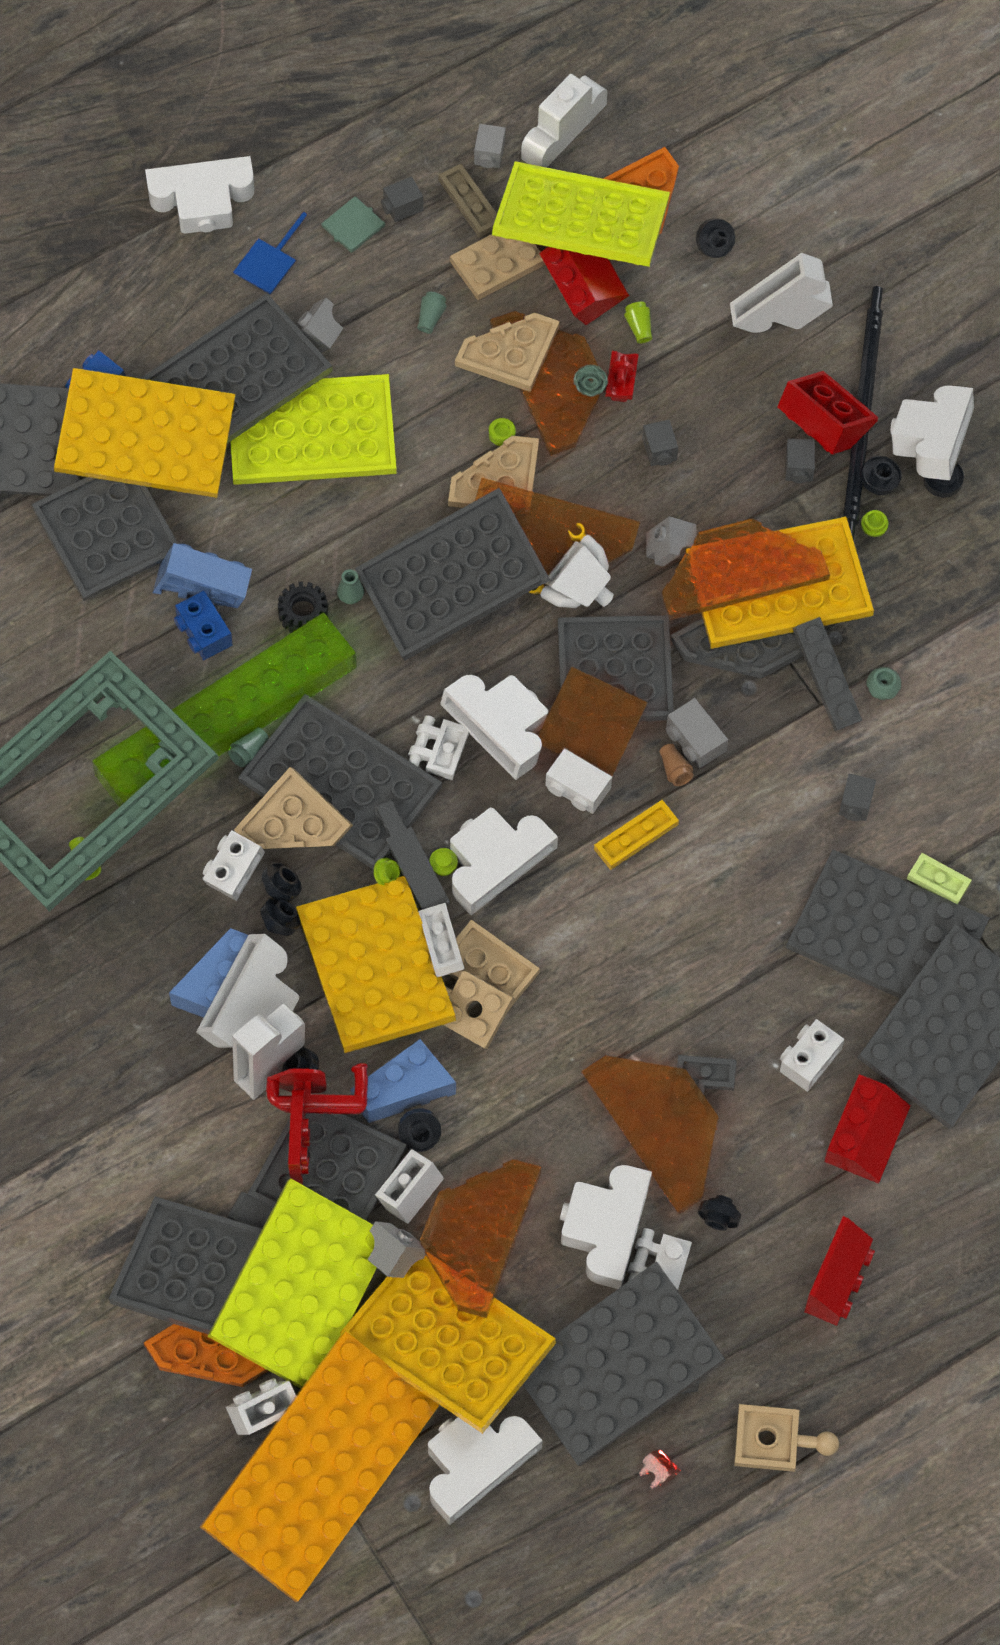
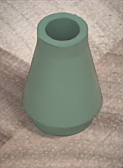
(430, 311)
(350, 587)
(247, 747)

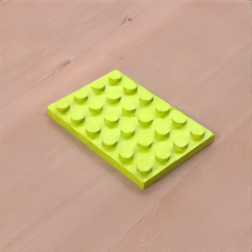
(581, 213)
(323, 433)
(297, 1285)

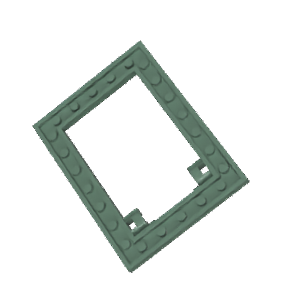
(179, 744)

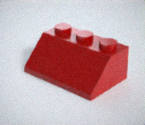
(585, 281)
(826, 411)
(867, 1129)
(840, 1273)

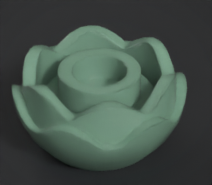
(587, 386)
(881, 690)

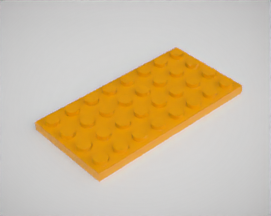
(319, 1466)

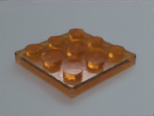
(592, 720)

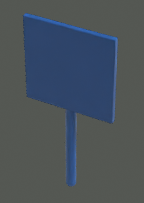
(265, 264)

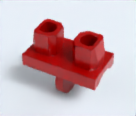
(621, 376)

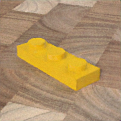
(636, 834)

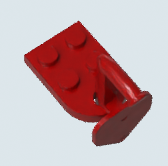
(304, 1099)

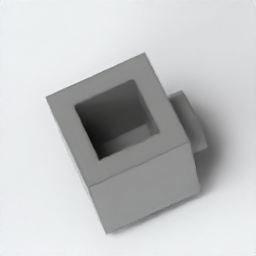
(489, 146)

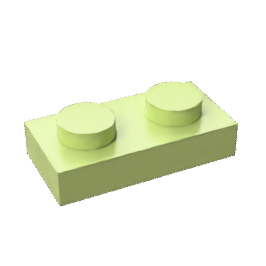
(939, 878)

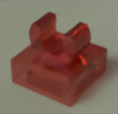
(661, 1466)

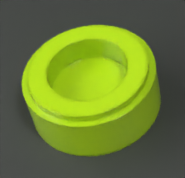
(501, 430)

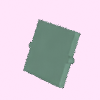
(353, 224)

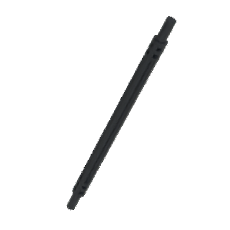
(865, 396)

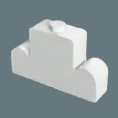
(562, 119)
(201, 191)
(787, 296)
(933, 430)
(499, 719)
(496, 855)
(248, 991)
(264, 1046)
(606, 1222)
(476, 1461)

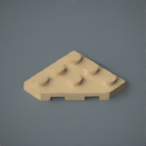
(510, 351)
(509, 464)
(293, 817)

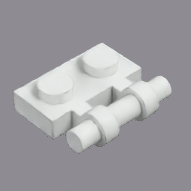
(446, 750)
(670, 1254)

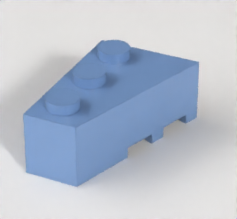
(193, 571)
(204, 980)
(406, 1081)

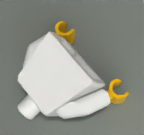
(579, 575)

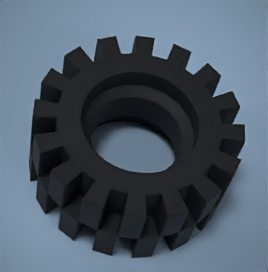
(296, 595)

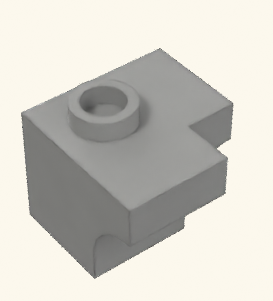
(320, 325)
(669, 540)
(394, 1249)

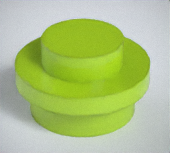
(874, 523)
(443, 861)
(385, 870)

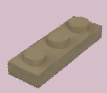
(468, 199)

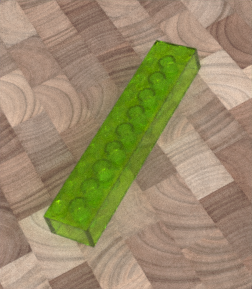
(238, 702)

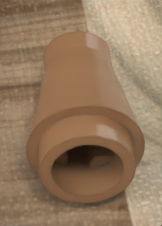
(677, 768)

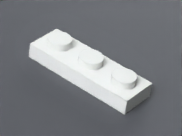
(441, 940)

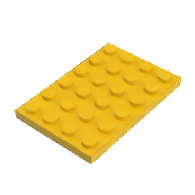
(144, 432)
(834, 600)
(375, 964)
(445, 1353)

